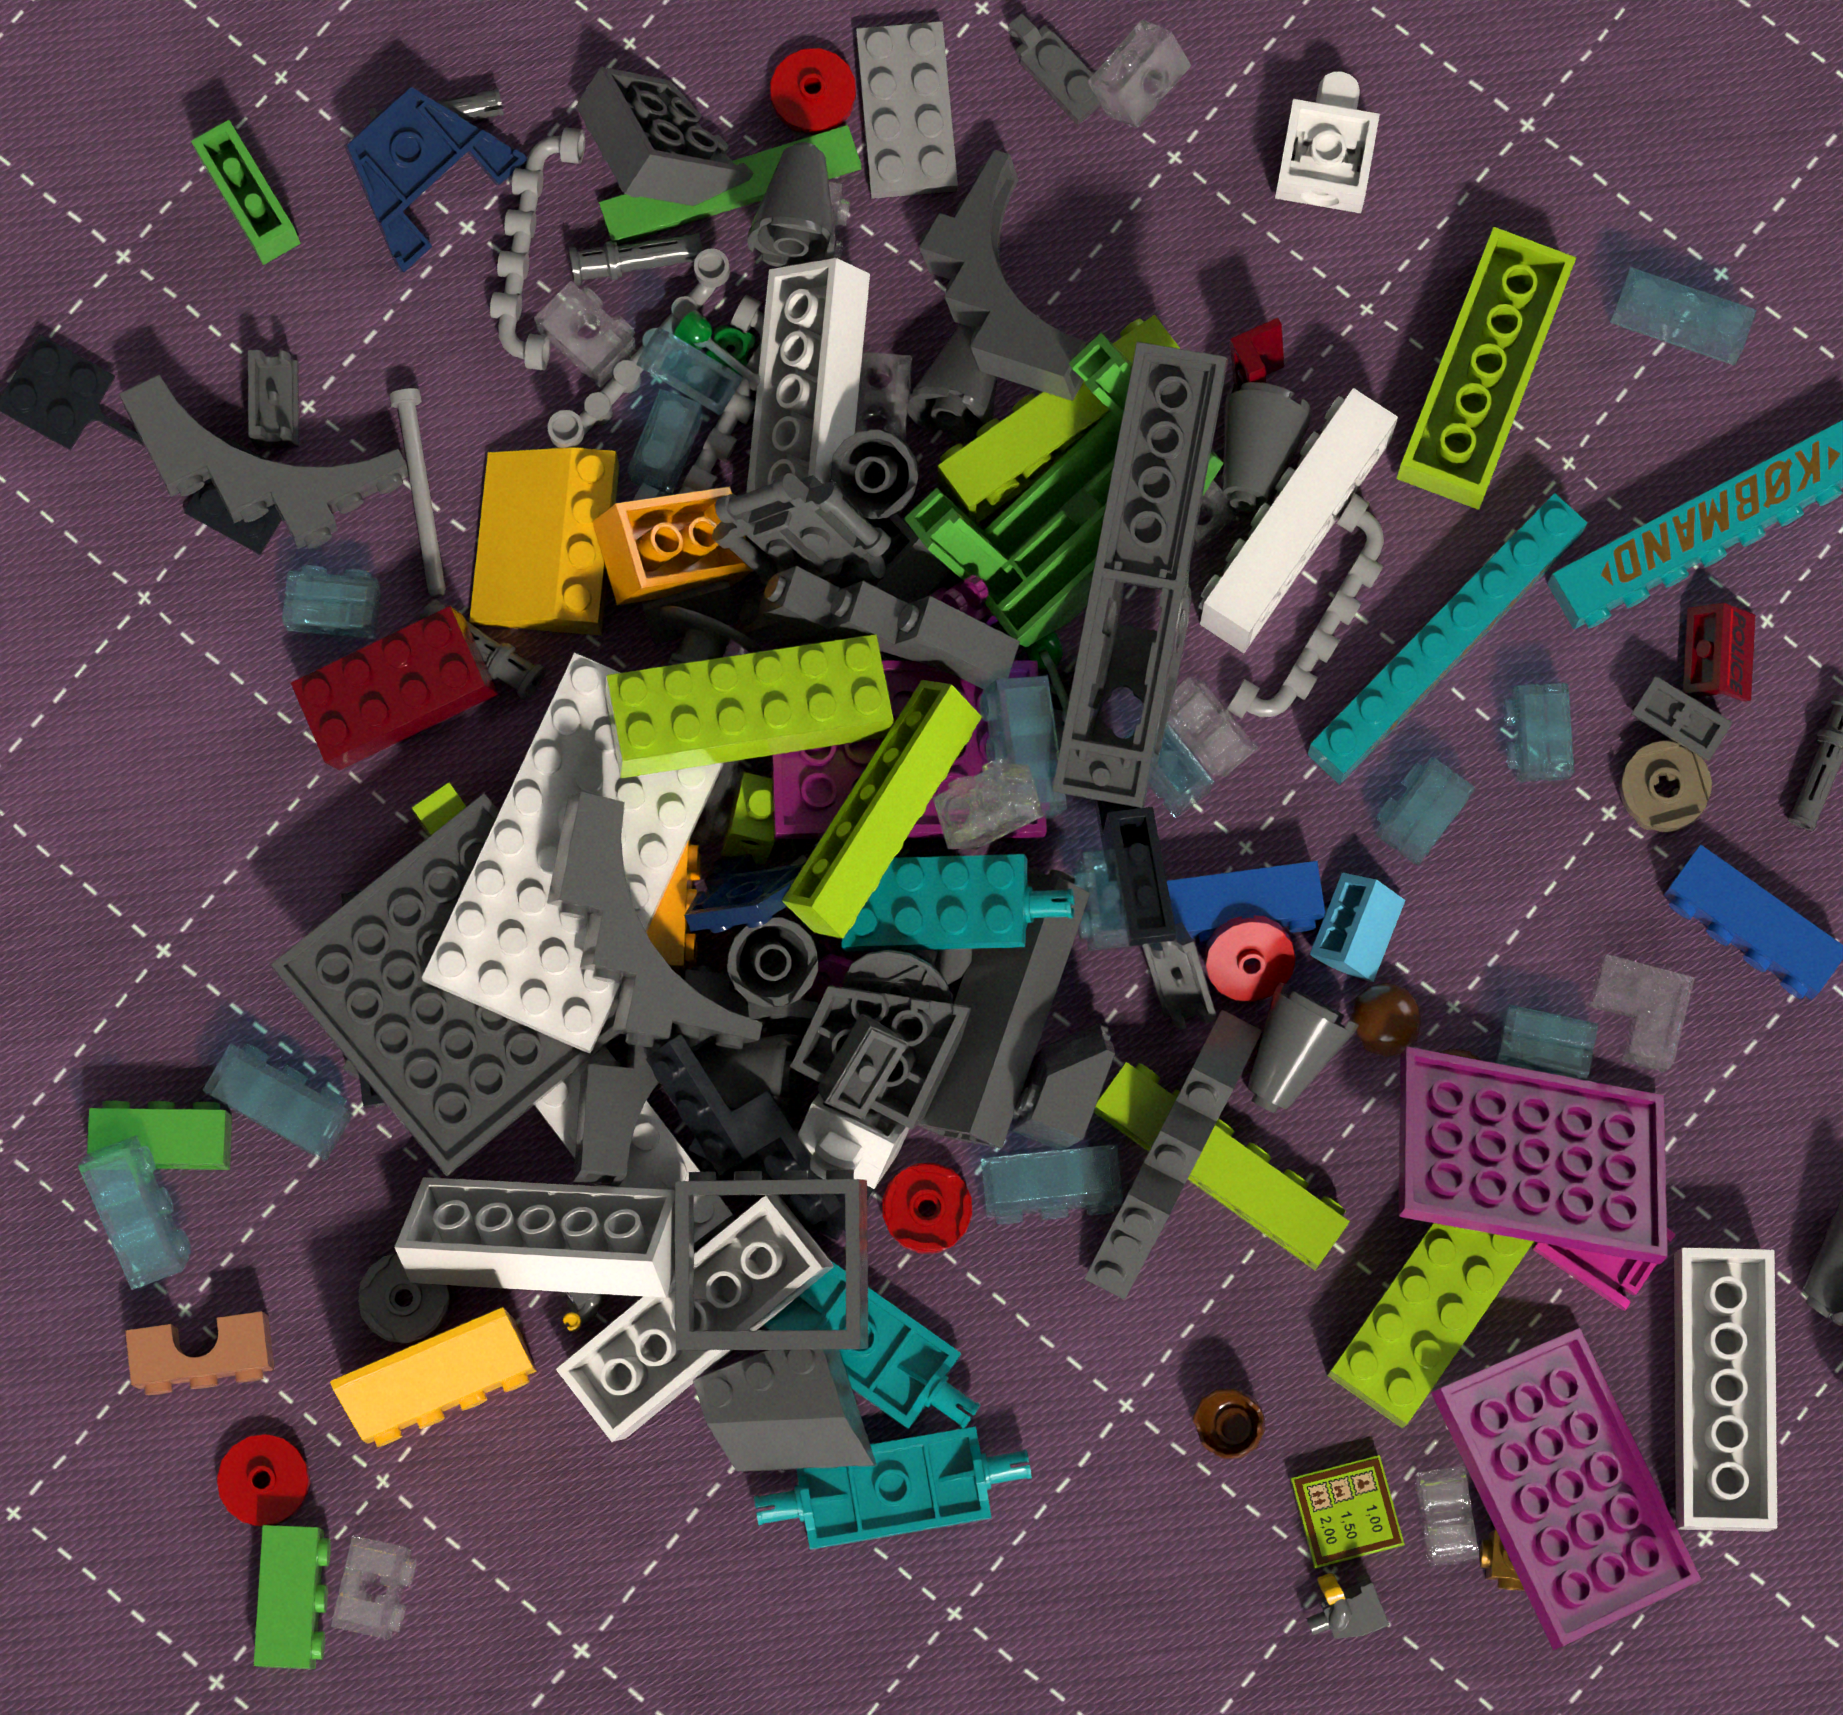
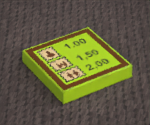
(1347, 1511)

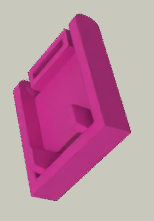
(1601, 1271)

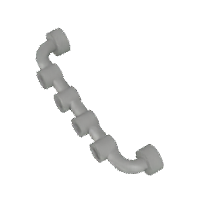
(522, 226)
(740, 408)
(567, 427)
(1321, 642)

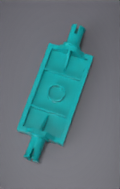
(953, 905)
(903, 1360)
(913, 1488)

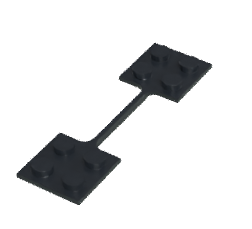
(63, 393)

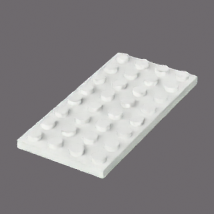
(503, 937)

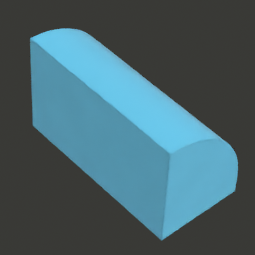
(1357, 926)

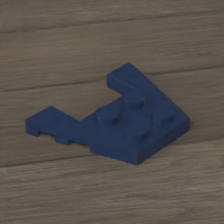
(407, 152)
(740, 895)

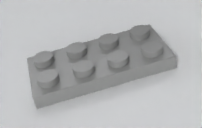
(907, 109)

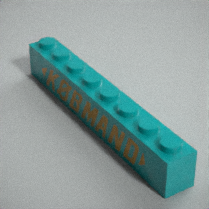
(1701, 530)
(1446, 638)

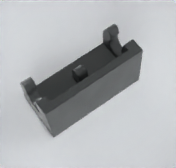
(273, 400)
(1682, 718)
(1179, 979)

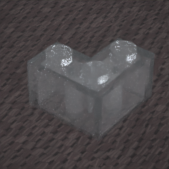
(1653, 1000)

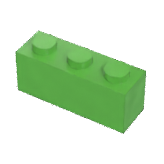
(246, 192)
(175, 1137)
(291, 1597)

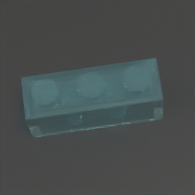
(1683, 316)
(1025, 733)
(279, 1100)
(1051, 1183)
(135, 1212)

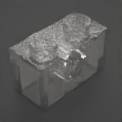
(364, 1563)

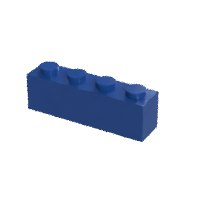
(1281, 893)
(1755, 923)

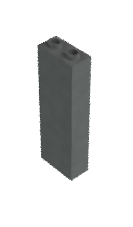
(1009, 1006)

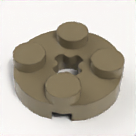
(1678, 764)

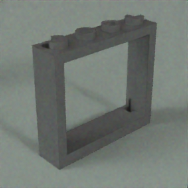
(790, 1183)

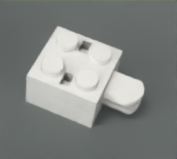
(1328, 146)
(850, 1143)

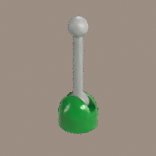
(697, 332)
(1047, 660)

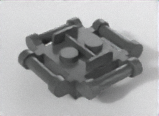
(801, 527)

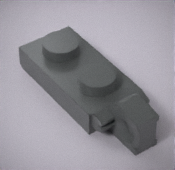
(1054, 68)

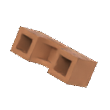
(240, 1351)

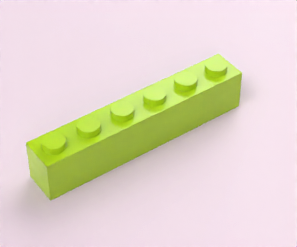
(882, 809)
(1230, 1171)

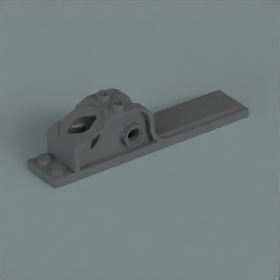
(1147, 544)

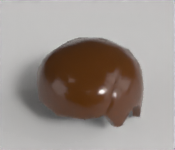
(1386, 1019)
(1229, 1423)

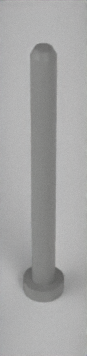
(406, 403)

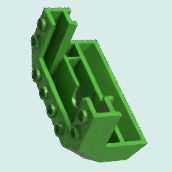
(1046, 543)

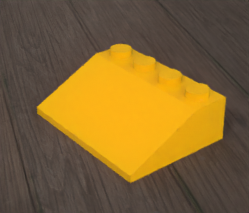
(538, 540)
(435, 1377)

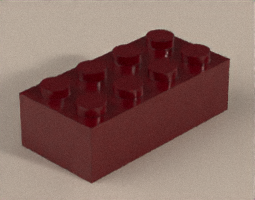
(394, 688)

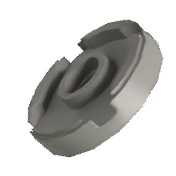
(395, 1323)

